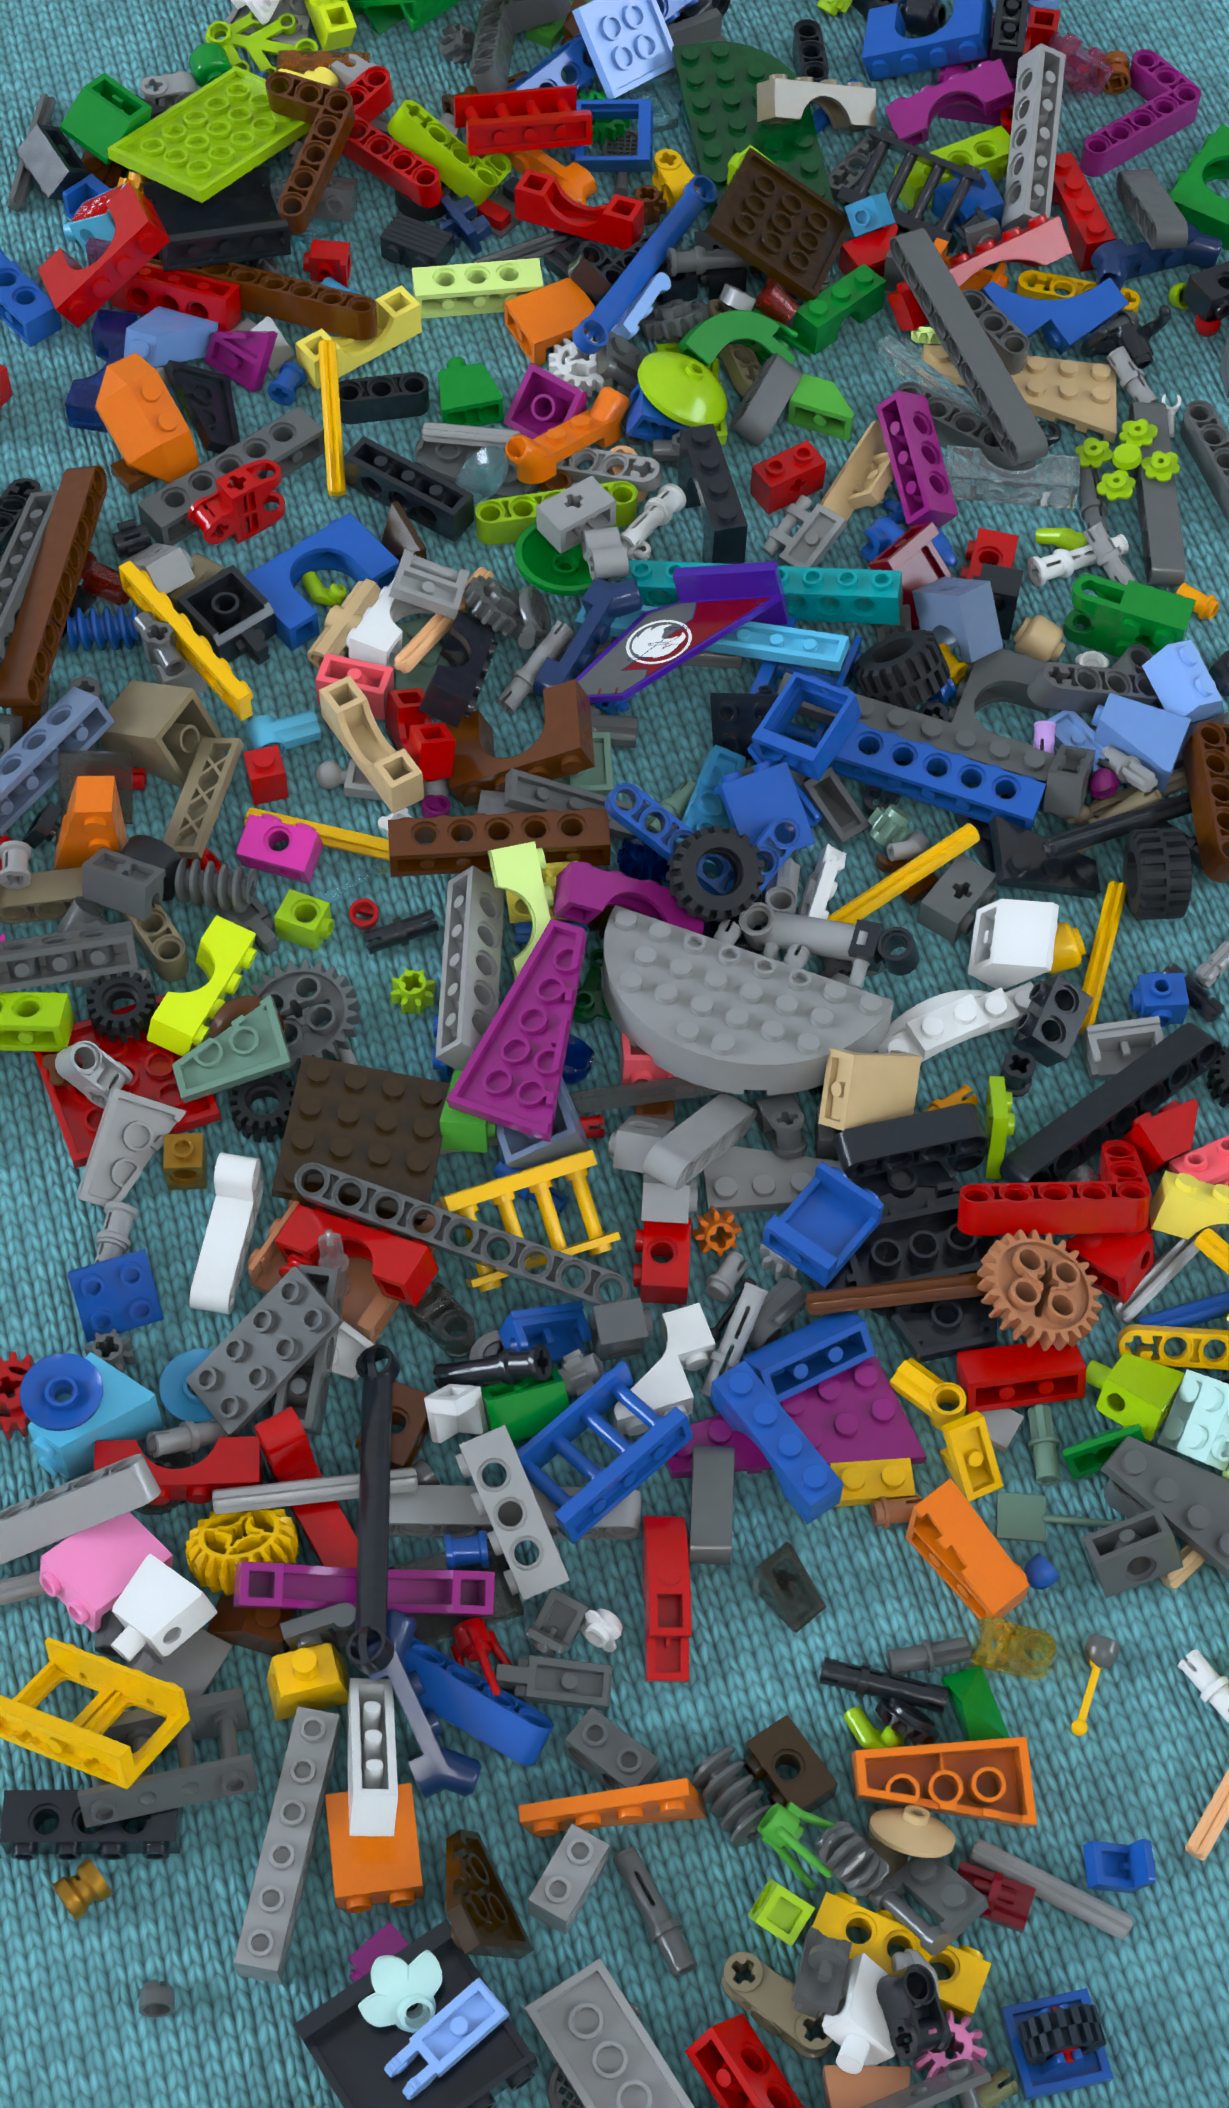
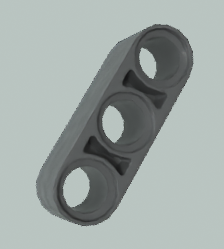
(1004, 335)
(765, 399)
(711, 1505)

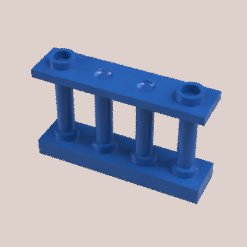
(772, 670)
(614, 1483)

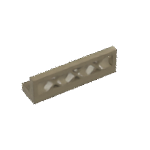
(202, 796)

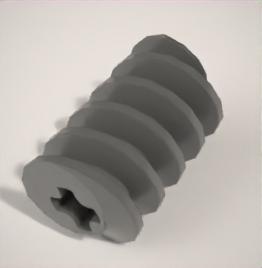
(215, 887)
(730, 1796)

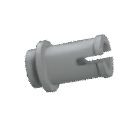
(722, 1283)

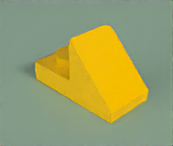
(971, 1456)

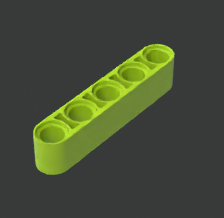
(507, 517)

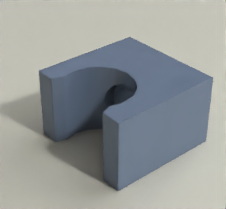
(960, 615)

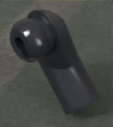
(1220, 673)

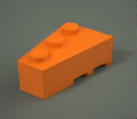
(90, 823)

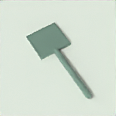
(1025, 1518)

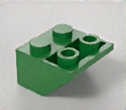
(104, 115)

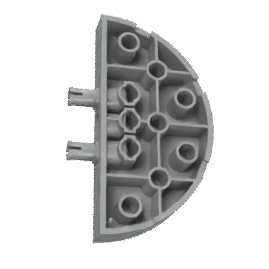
(730, 1012)

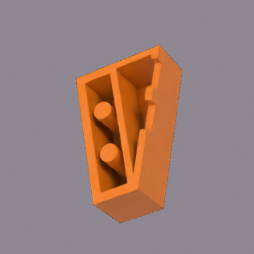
(966, 1553)

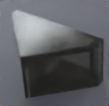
(788, 1588)

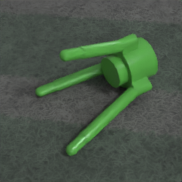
(782, 1829)

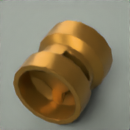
(82, 1889)

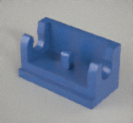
(553, 1326)

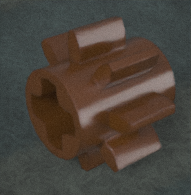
(653, 203)

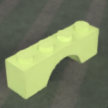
(519, 871)

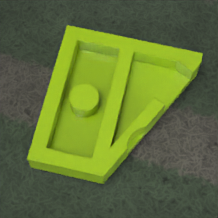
(998, 1124)

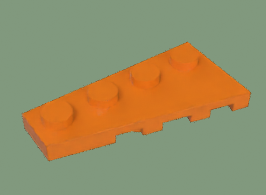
(618, 1807)

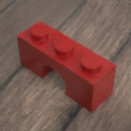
(426, 742)

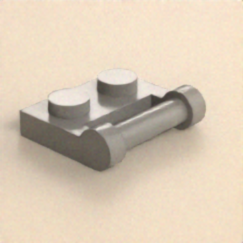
(429, 584)

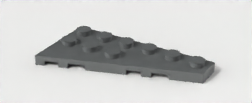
(1187, 1495)

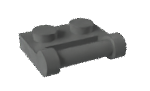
(620, 361)
(318, 1627)
(938, 1891)

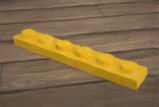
(192, 647)

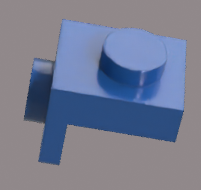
(1119, 1865)

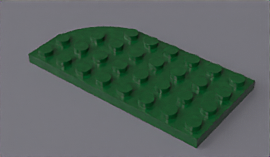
(721, 115)

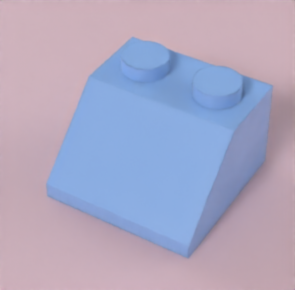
(1184, 682)

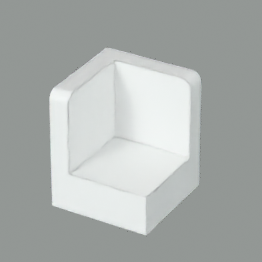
(455, 1410)

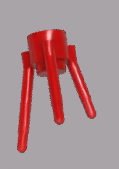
(476, 1644)

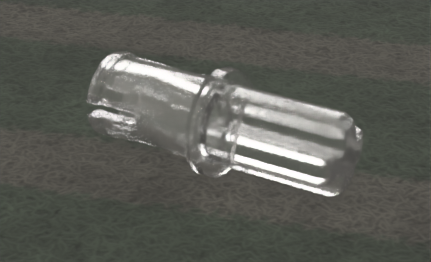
(333, 1254)

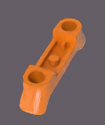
(573, 179)
(600, 424)

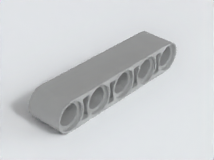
(699, 1141)
(76, 1506)

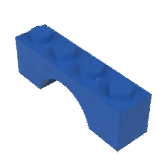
(800, 1469)

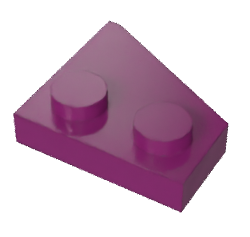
(242, 355)

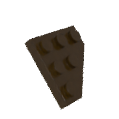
(478, 1903)

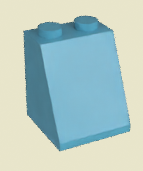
(125, 1413)

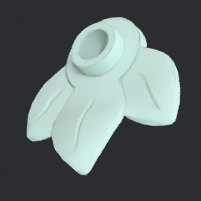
(398, 1988)

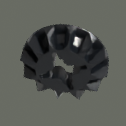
(907, 1720)

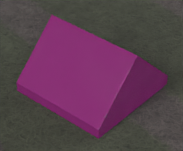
(543, 402)

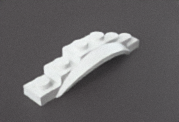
(954, 1019)

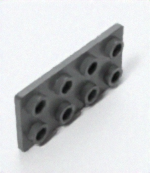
(264, 1350)

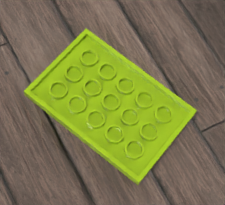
(209, 137)

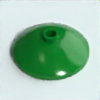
(548, 569)

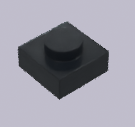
(43, 826)

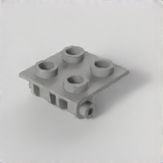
(188, 1666)

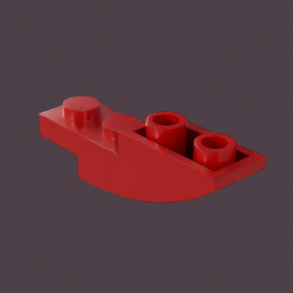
(666, 1599)

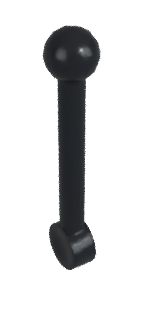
(715, 1331)

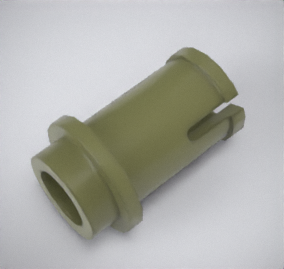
(990, 2094)

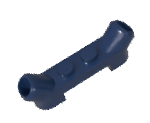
(1125, 262)
(602, 605)
(433, 1766)

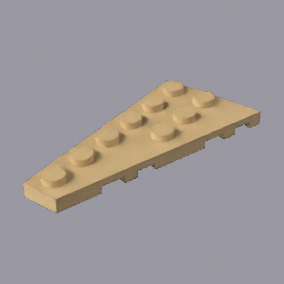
(1055, 389)

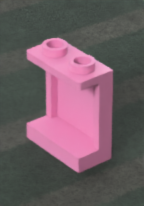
(97, 1565)

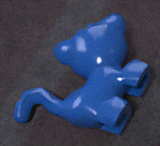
(886, 531)

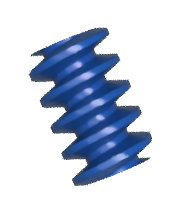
(102, 629)

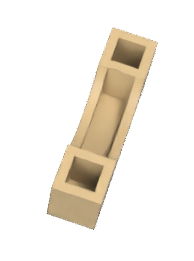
(352, 721)

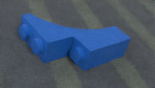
(1062, 320)

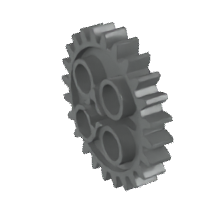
(289, 991)

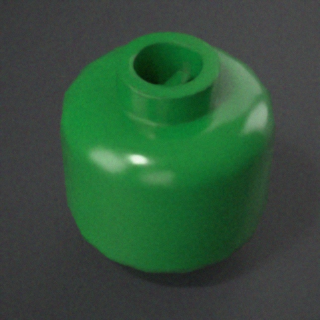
(208, 63)

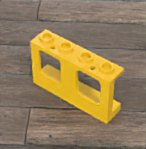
(82, 1740)

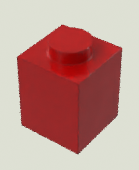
(265, 775)

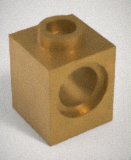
(185, 1161)

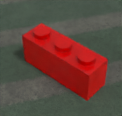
(1019, 1376)

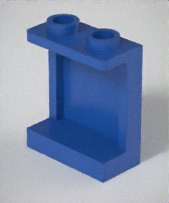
(760, 799)
(824, 1224)

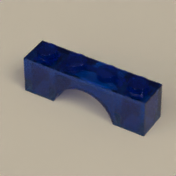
(109, 344)

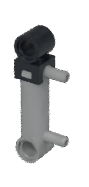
(861, 944)

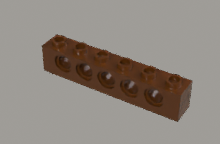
(480, 831)

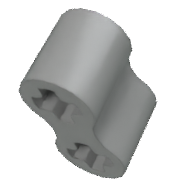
(604, 553)

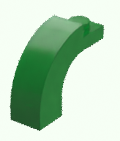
(734, 326)

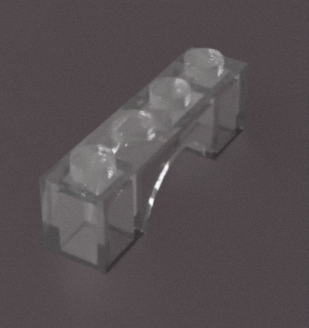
(1048, 484)

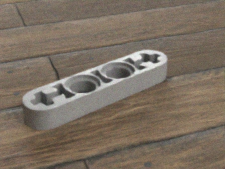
(605, 460)

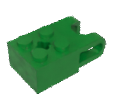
(1125, 616)

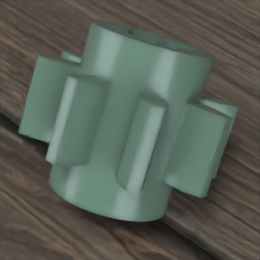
(889, 825)

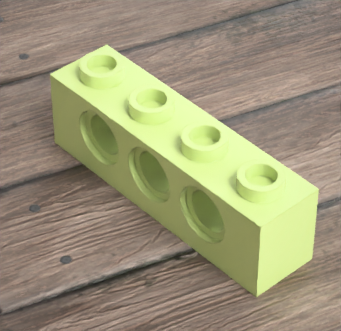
(473, 286)

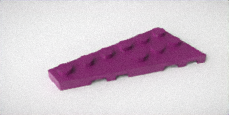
(523, 1052)
(842, 1417)

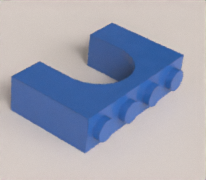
(960, 40)
(339, 547)

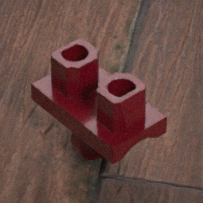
(1007, 1899)

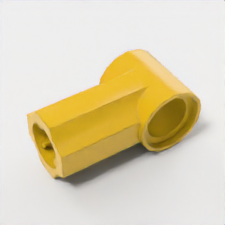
(928, 1392)

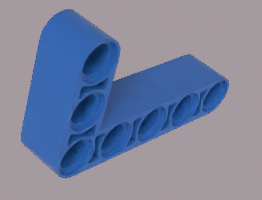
(673, 828)

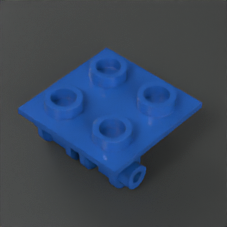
(115, 1294)

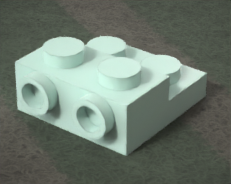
(1199, 1420)

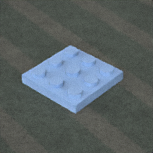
(625, 42)

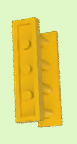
(538, 1181)

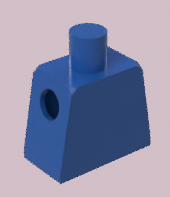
(988, 200)
(647, 421)

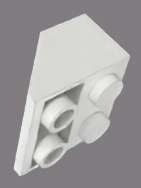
(1013, 941)

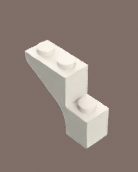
(665, 1384)

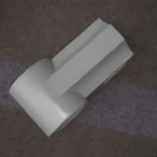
(783, 888)

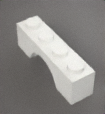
(377, 636)

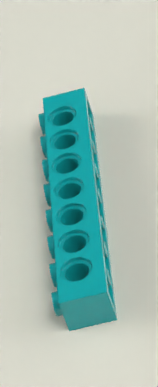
(808, 591)

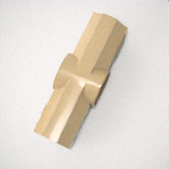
(341, 620)

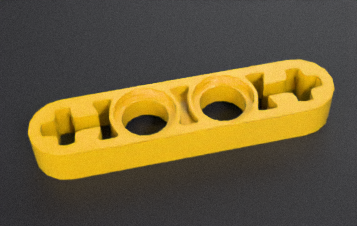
(1075, 286)
(1191, 1357)

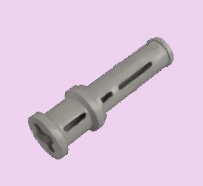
(114, 1236)

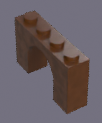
(559, 751)

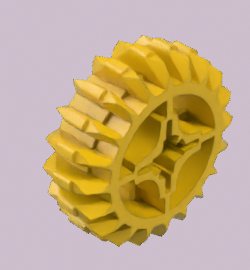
(237, 1538)

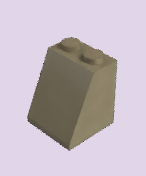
(160, 728)

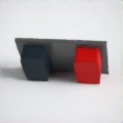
(501, 210)

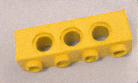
(965, 1964)

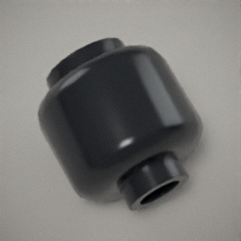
(923, 16)

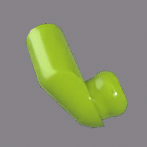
(1060, 537)
(322, 595)
(867, 1735)

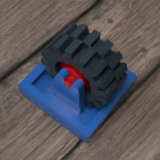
(1056, 2044)

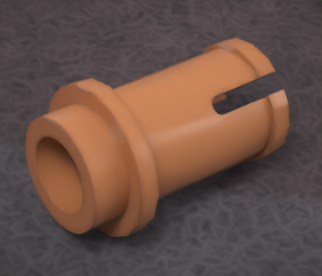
(893, 1511)

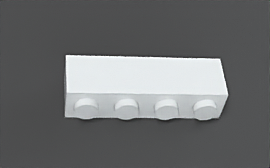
(371, 1758)

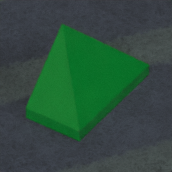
(1092, 1452)
(974, 1705)

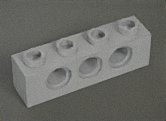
(548, 1569)

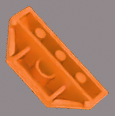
(145, 420)

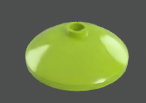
(682, 388)

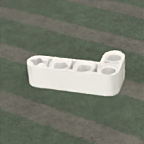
(228, 1233)

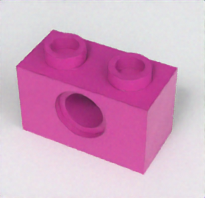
(294, 862)

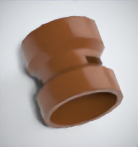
(1120, 78)

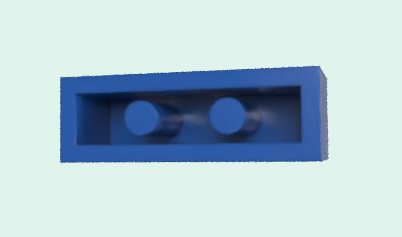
(811, 1354)

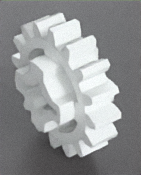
(579, 368)

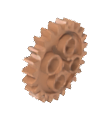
(1057, 1294)

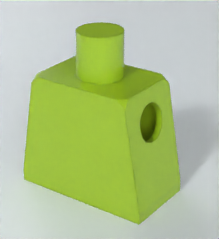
(1135, 1391)

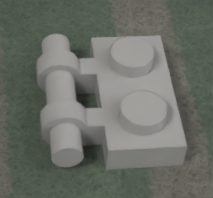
(812, 539)

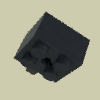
(230, 616)

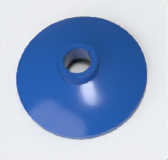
(56, 1376)

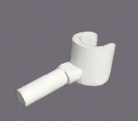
(1171, 413)

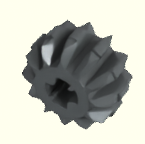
(852, 1858)

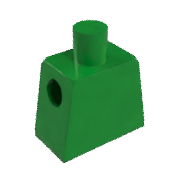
(468, 395)

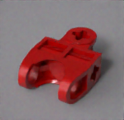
(233, 507)

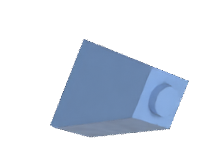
(169, 336)
(1142, 732)

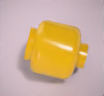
(1067, 948)

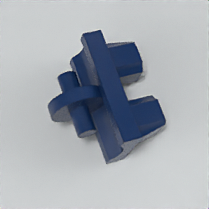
(458, 224)

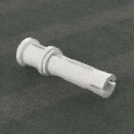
(657, 512)
(1064, 562)

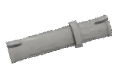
(524, 678)
(753, 1298)

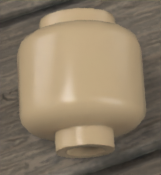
(1039, 639)

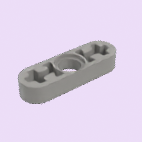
(737, 298)

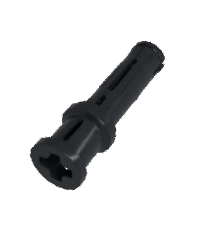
(507, 1366)

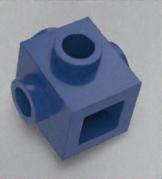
(1160, 996)

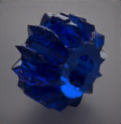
(641, 861)

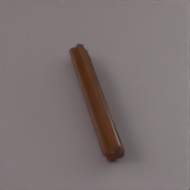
(893, 1294)

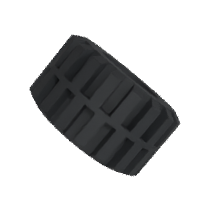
(903, 669)
(740, 856)
(1157, 873)

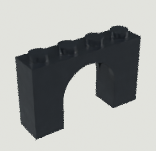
(708, 484)

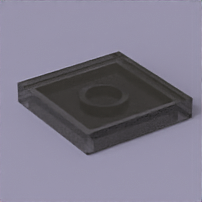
(97, 763)

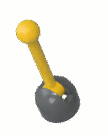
(1100, 1654)

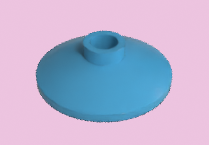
(175, 1391)

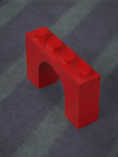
(136, 240)

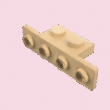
(863, 475)

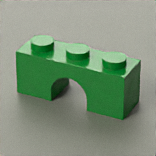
(854, 295)

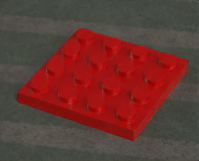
(151, 1079)

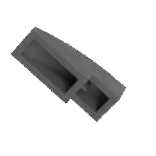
(839, 811)

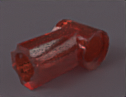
(103, 581)

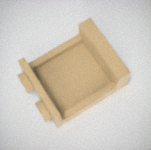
(868, 1087)

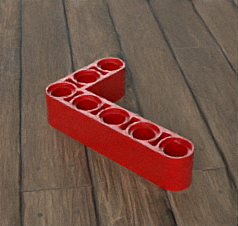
(381, 153)
(1110, 1205)
(291, 1459)

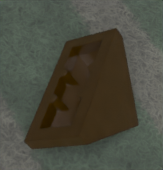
(401, 534)

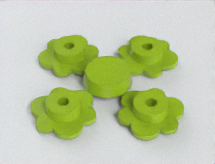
(1127, 457)

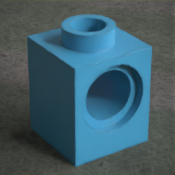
(869, 214)

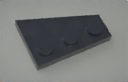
(208, 404)
(1025, 865)

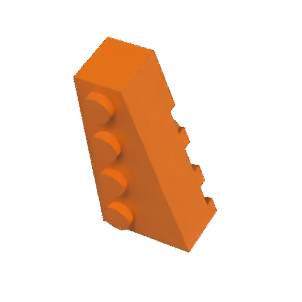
(957, 1779)

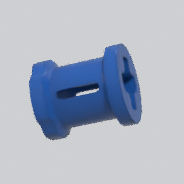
(285, 386)
(466, 1550)

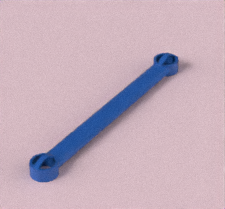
(644, 265)

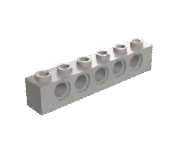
(1033, 136)
(469, 965)
(288, 1846)

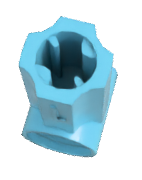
(284, 732)

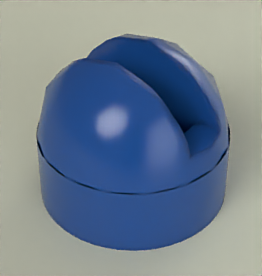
(1040, 1572)

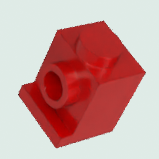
(328, 260)

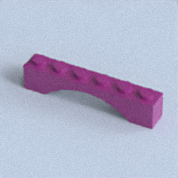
(322, 1587)

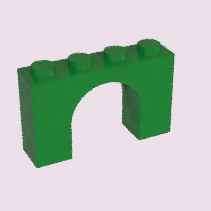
(1193, 197)

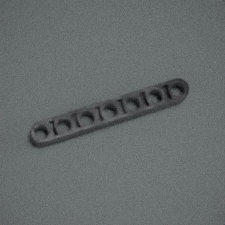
(1112, 1107)

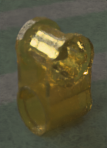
(1010, 1648)

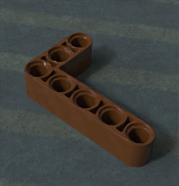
(321, 107)
(1207, 778)

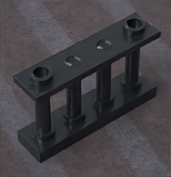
(914, 218)

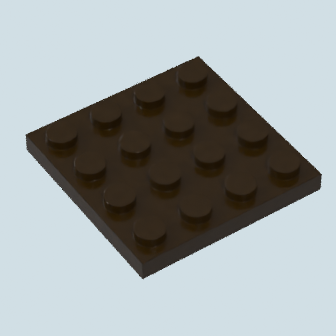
(779, 225)
(363, 1125)

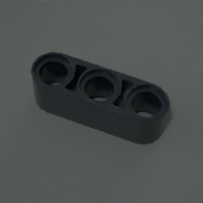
(809, 51)
(383, 397)

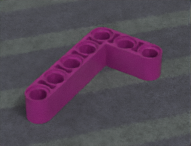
(1169, 108)

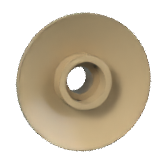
(912, 1832)

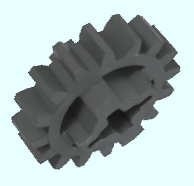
(674, 320)
(495, 605)

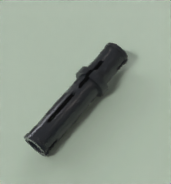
(884, 1685)

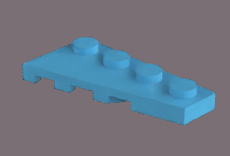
(705, 807)

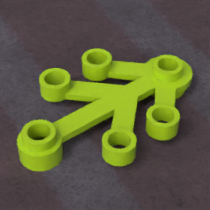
(258, 42)

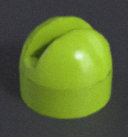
(1175, 294)

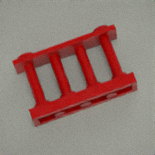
(522, 120)

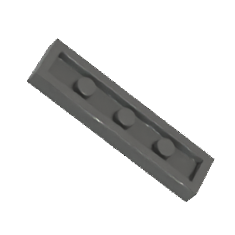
(539, 794)

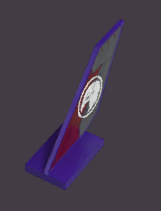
(709, 607)

